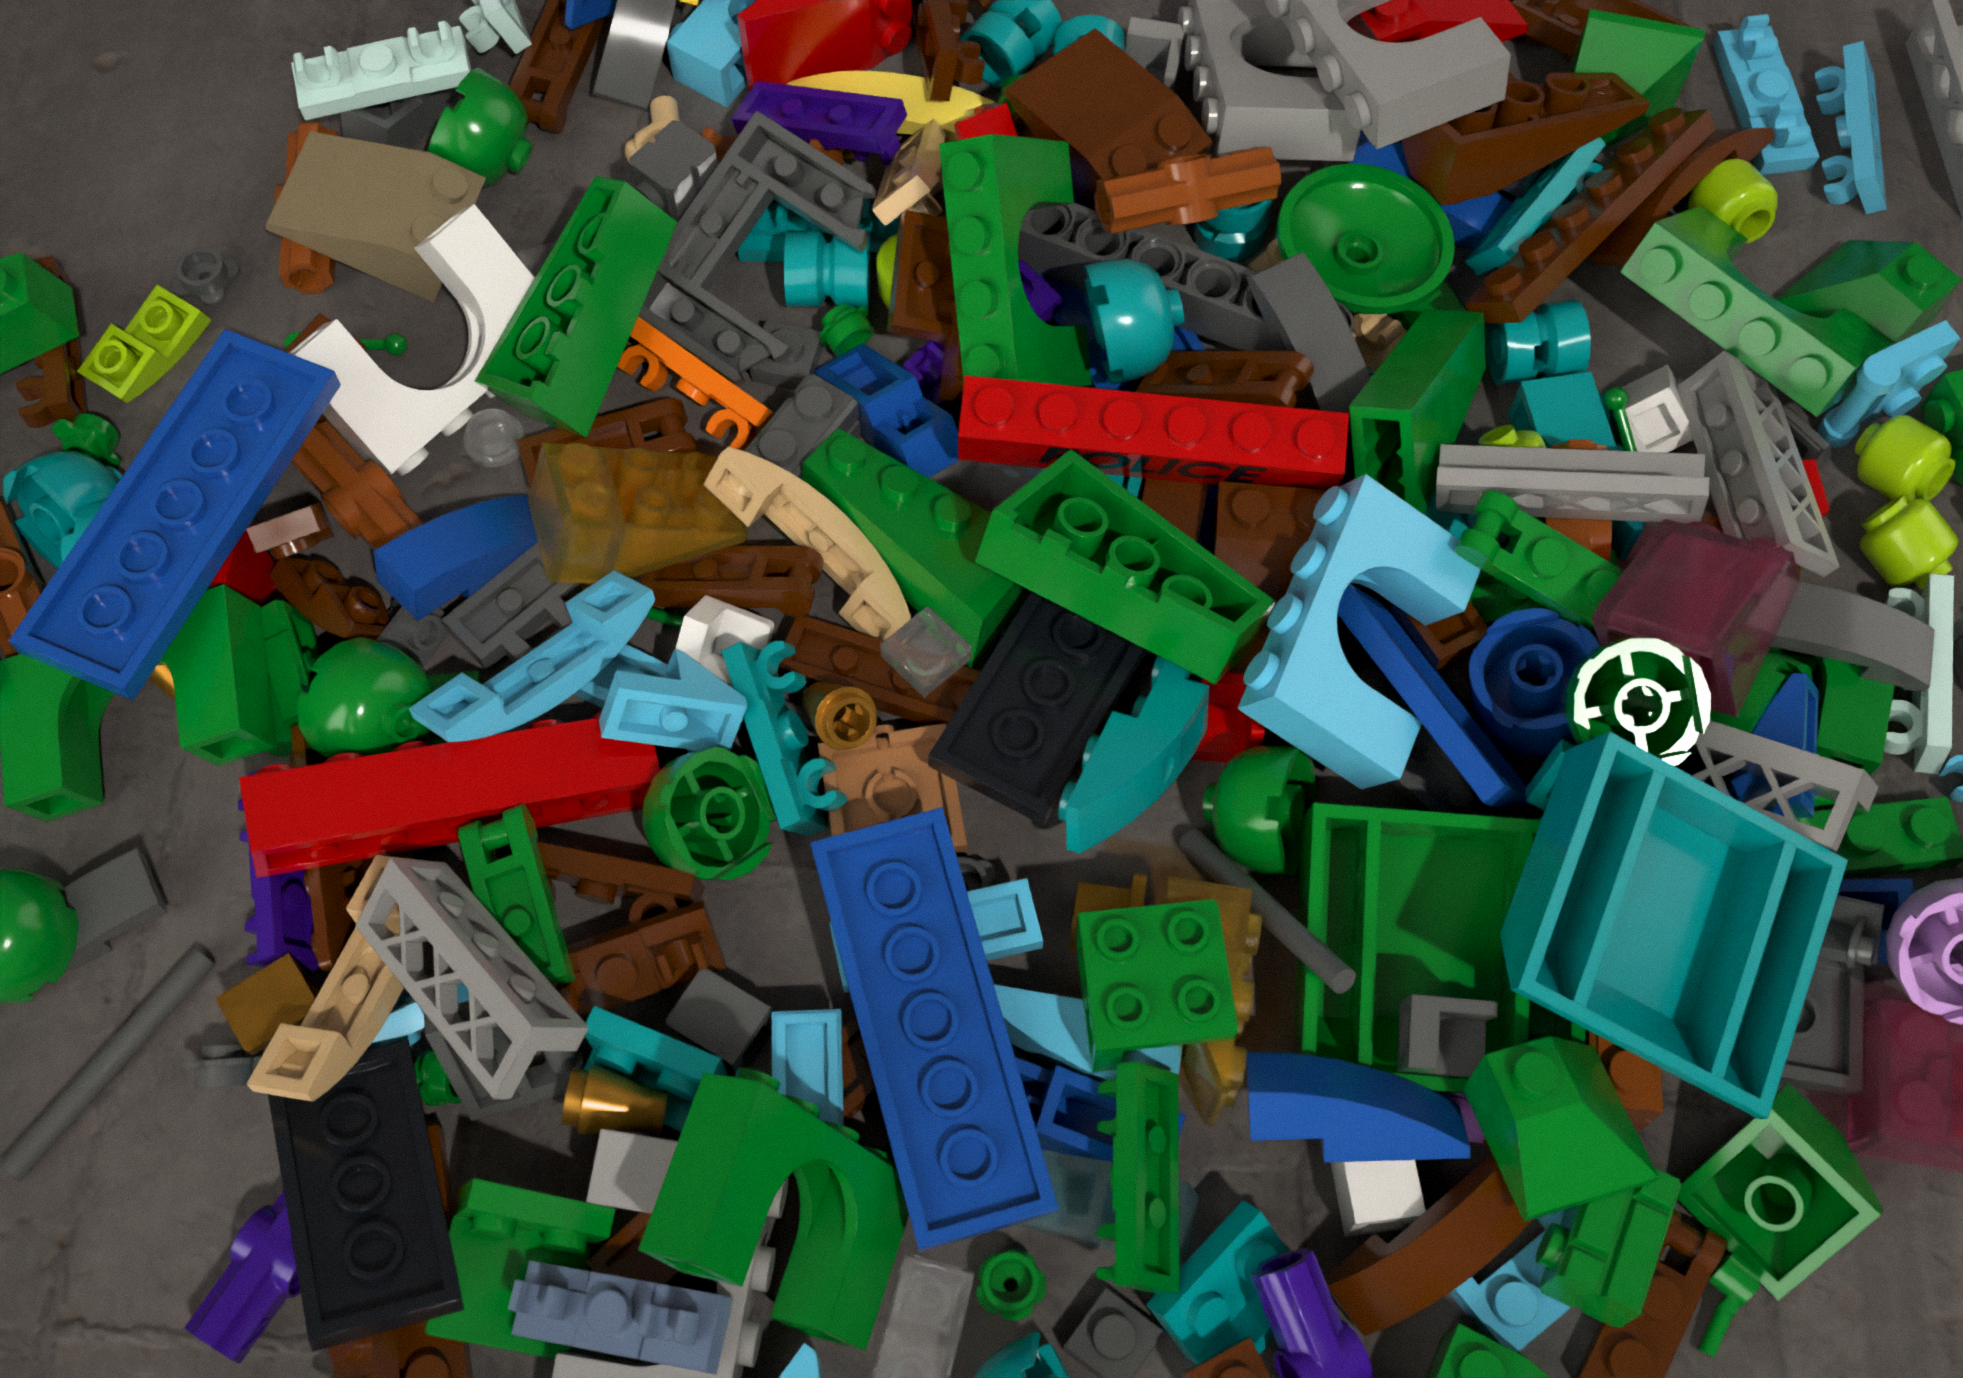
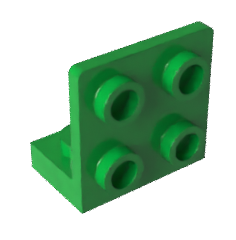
(1153, 979)
(493, 1239)

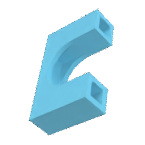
(1301, 677)

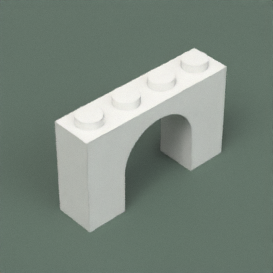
(396, 421)

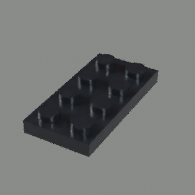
(1035, 708)
(365, 1203)

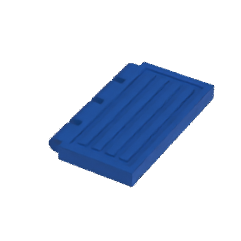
(1434, 702)

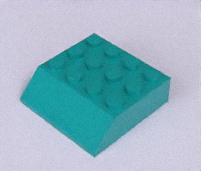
(1670, 920)

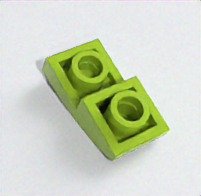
(148, 347)

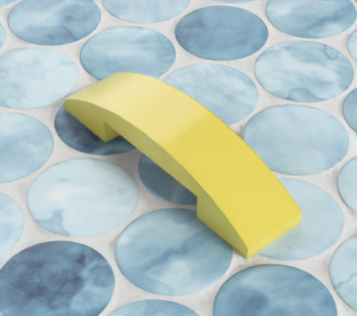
(908, 88)

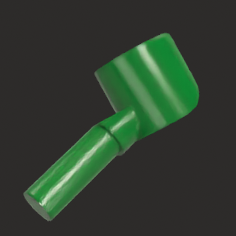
(1738, 1284)

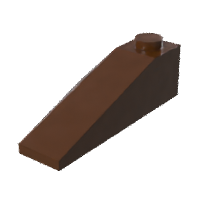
(1519, 134)

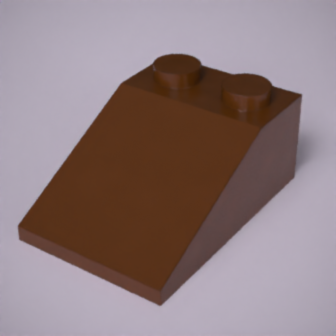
(1107, 111)
(1258, 535)

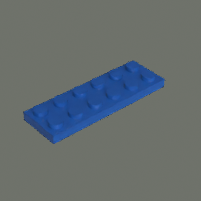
(176, 515)
(933, 1030)

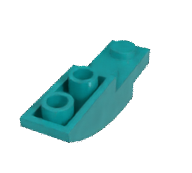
(1135, 757)

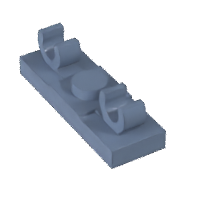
(621, 1316)

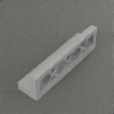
(1938, 65)
(1754, 461)
(1575, 482)
(1790, 766)
(473, 951)

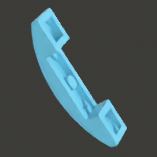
(601, 625)

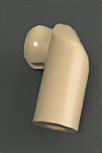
(663, 111)

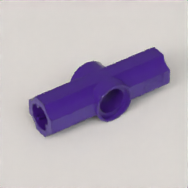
(252, 1285)
(1305, 1320)

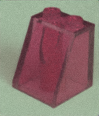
(1706, 597)

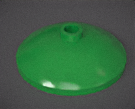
(1369, 236)

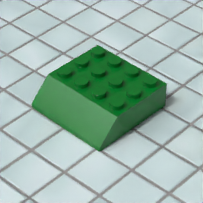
(1412, 911)

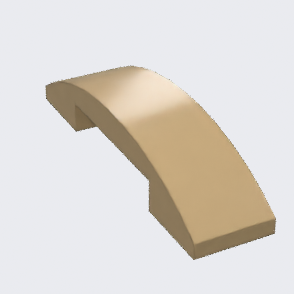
(759, 487)
(343, 1018)

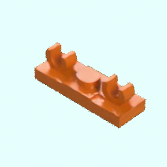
(696, 381)

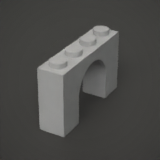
(1397, 86)
(1252, 106)
(630, 1176)

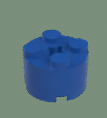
(1522, 649)

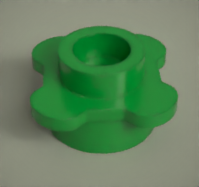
(89, 436)

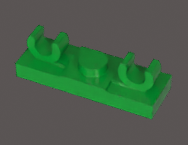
(1143, 1179)

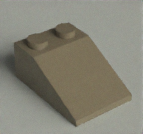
(372, 206)

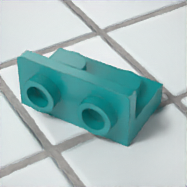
(650, 1060)
(1216, 1290)

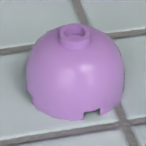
(1928, 948)

